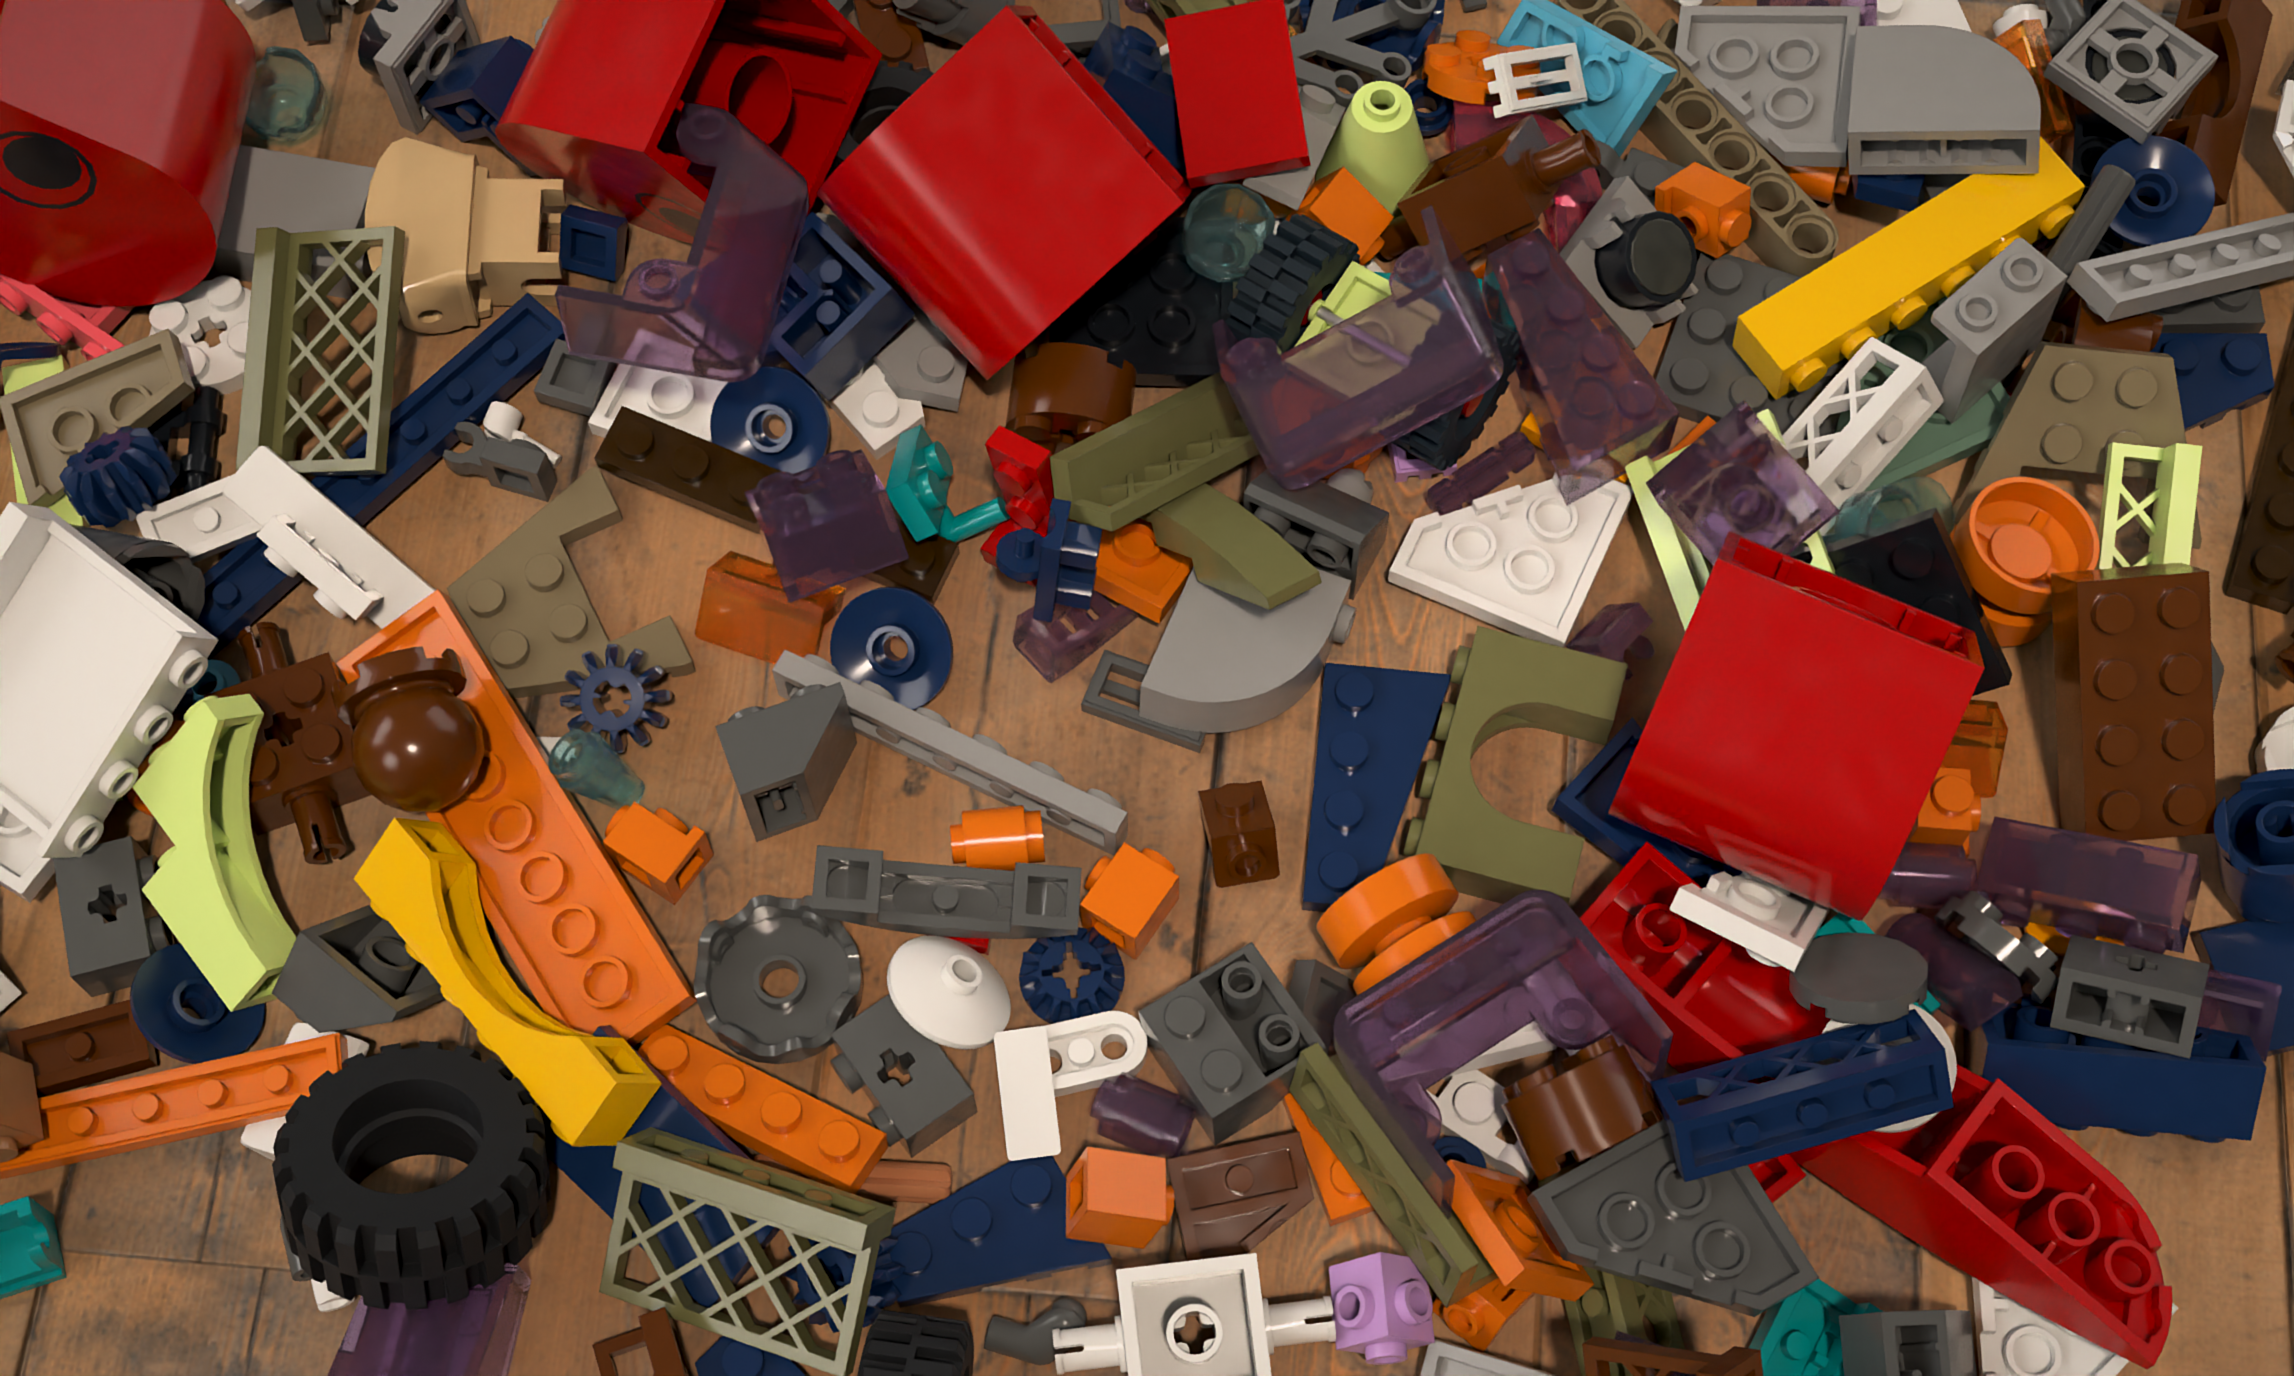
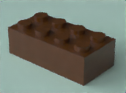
(2134, 701)

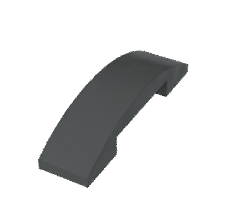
(944, 898)

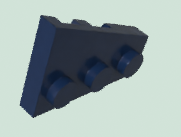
(991, 1235)

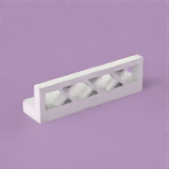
(1878, 425)

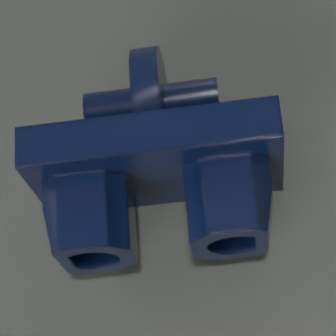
(1060, 561)

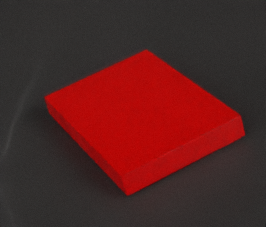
(1236, 92)

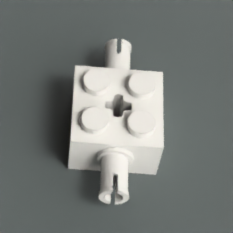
(1222, 1295)

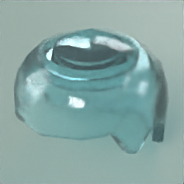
(286, 96)
(1225, 231)

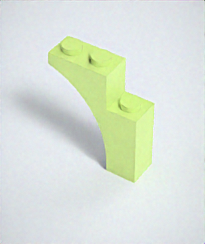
(212, 878)

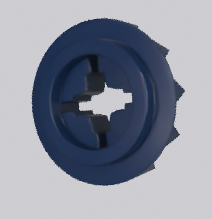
(1097, 992)

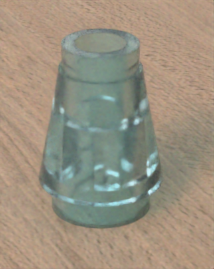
(594, 770)

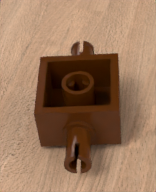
(1490, 188)
(301, 748)

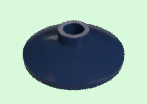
(2172, 179)
(743, 416)
(863, 640)
(174, 982)

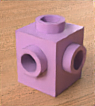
(1381, 1307)

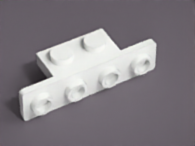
(323, 543)

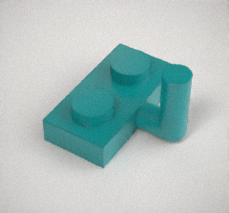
(920, 489)

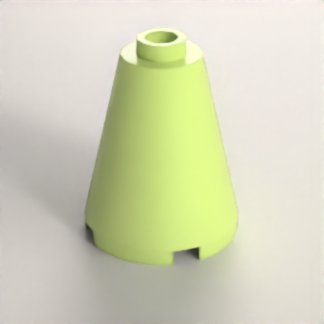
(1379, 143)

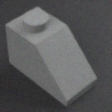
(1320, 121)

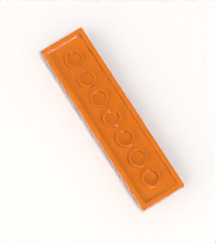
(538, 858)

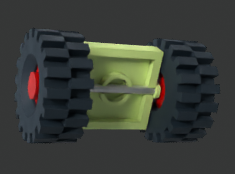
(1313, 281)

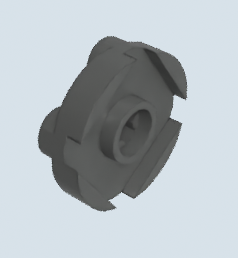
(1982, 929)

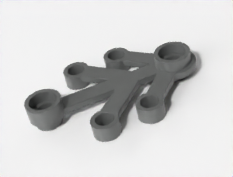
(1335, 43)

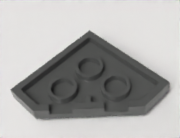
(1692, 1238)

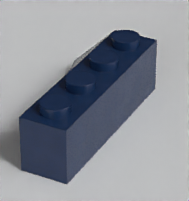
(2119, 1086)

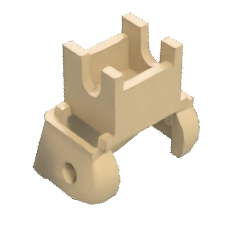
(463, 231)

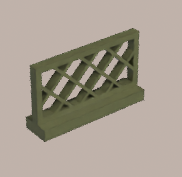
(281, 353)
(761, 1194)

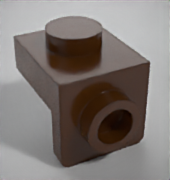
(1240, 833)

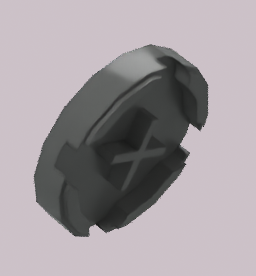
(1860, 978)

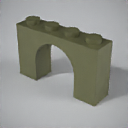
(1505, 687)

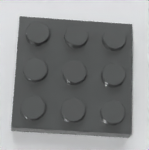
(1703, 369)

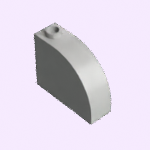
(1940, 104)
(1237, 662)

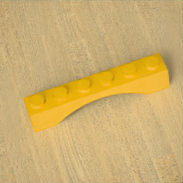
(431, 898)

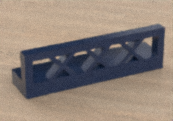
(1806, 1100)

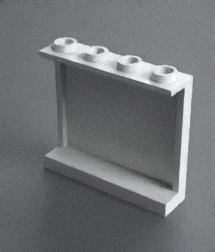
(84, 677)

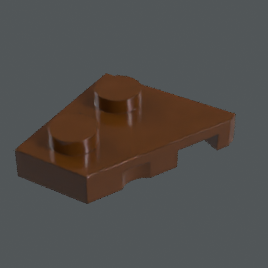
(1238, 1194)

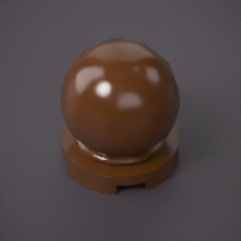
(412, 733)

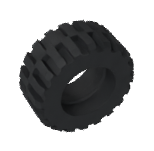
(426, 1240)

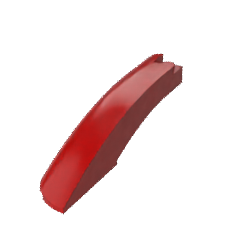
(1974, 1184)

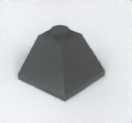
(353, 974)

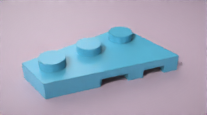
(1617, 77)

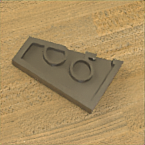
(77, 405)

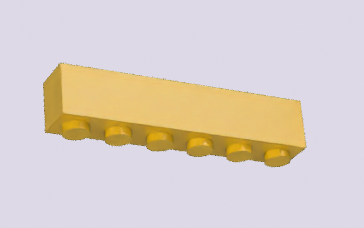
(1901, 272)

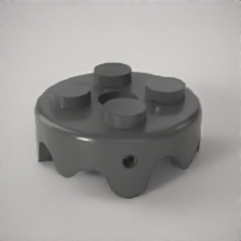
(767, 937)

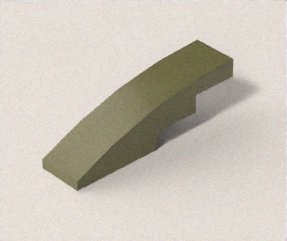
(1232, 548)

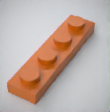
(767, 1112)

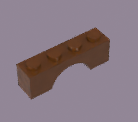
(2220, 103)

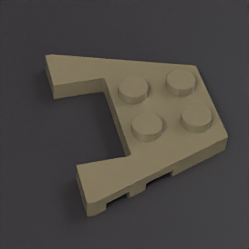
(2077, 404)
(533, 609)

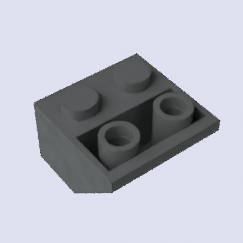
(1322, 524)
(789, 756)
(1229, 1041)
(1908, 1343)

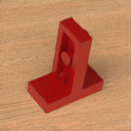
(1026, 485)

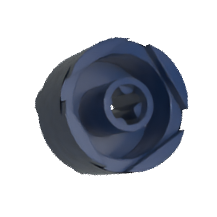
(2258, 846)

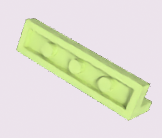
(2172, 507)

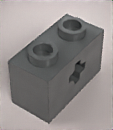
(107, 915)
(2129, 996)
(921, 1109)

